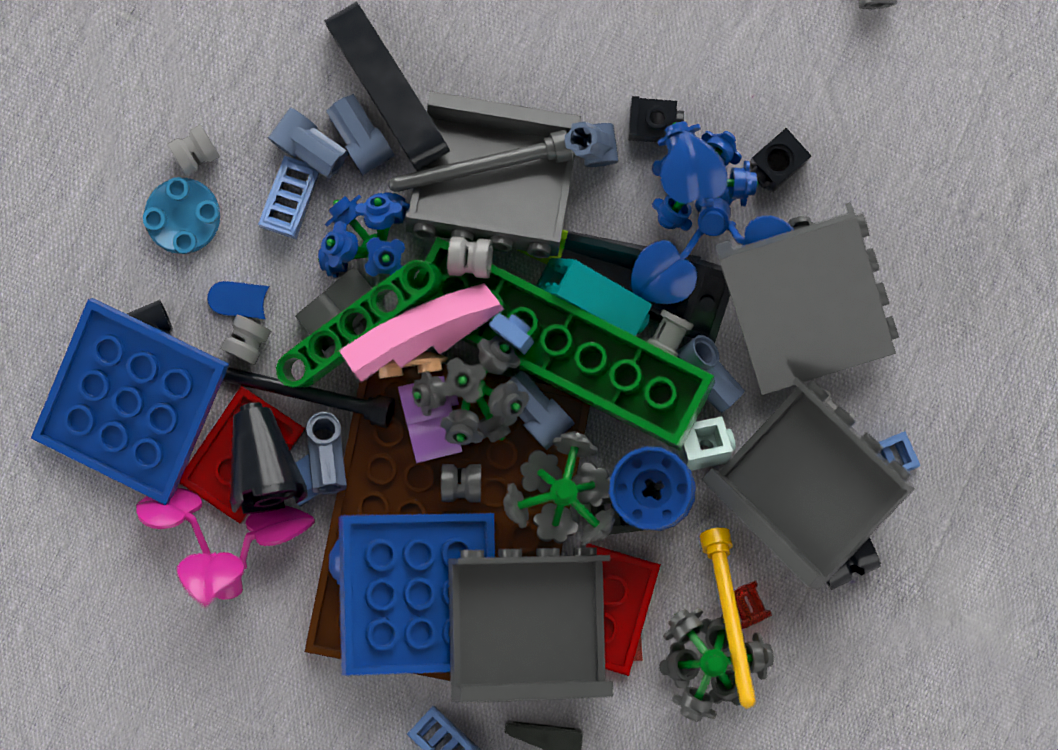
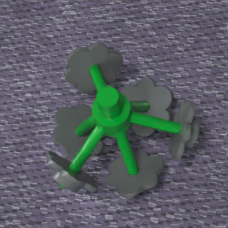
(585, 488)

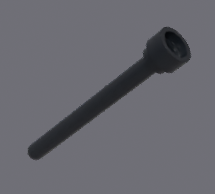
(377, 410)

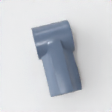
(301, 139)
(363, 141)
(593, 143)
(705, 355)
(541, 416)
(325, 455)

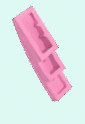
(411, 333)

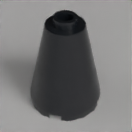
(262, 463)

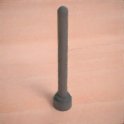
(552, 148)

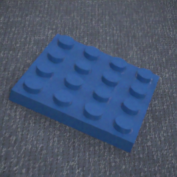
(129, 401)
(399, 588)

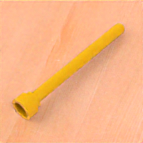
(717, 546)

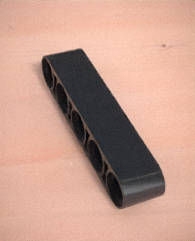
(387, 86)

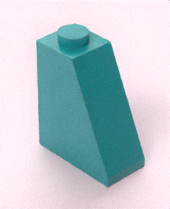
(595, 294)

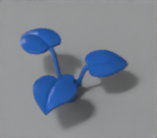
(689, 174)

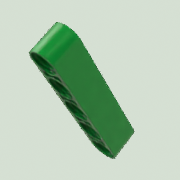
(341, 326)

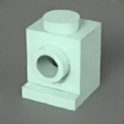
(712, 434)

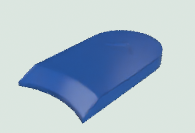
(238, 298)

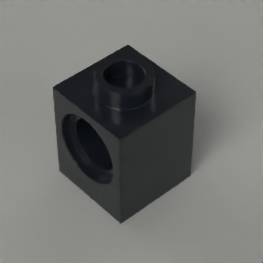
(790, 149)

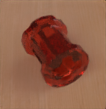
(759, 611)

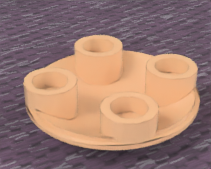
(425, 362)

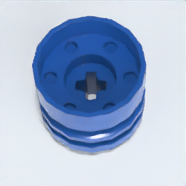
(630, 484)

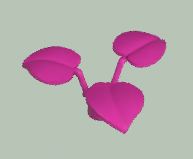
(220, 574)

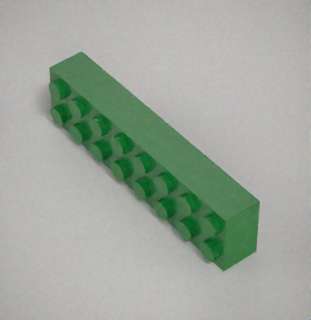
(589, 355)

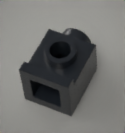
(639, 120)

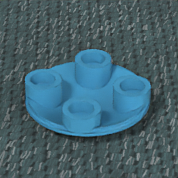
(182, 215)

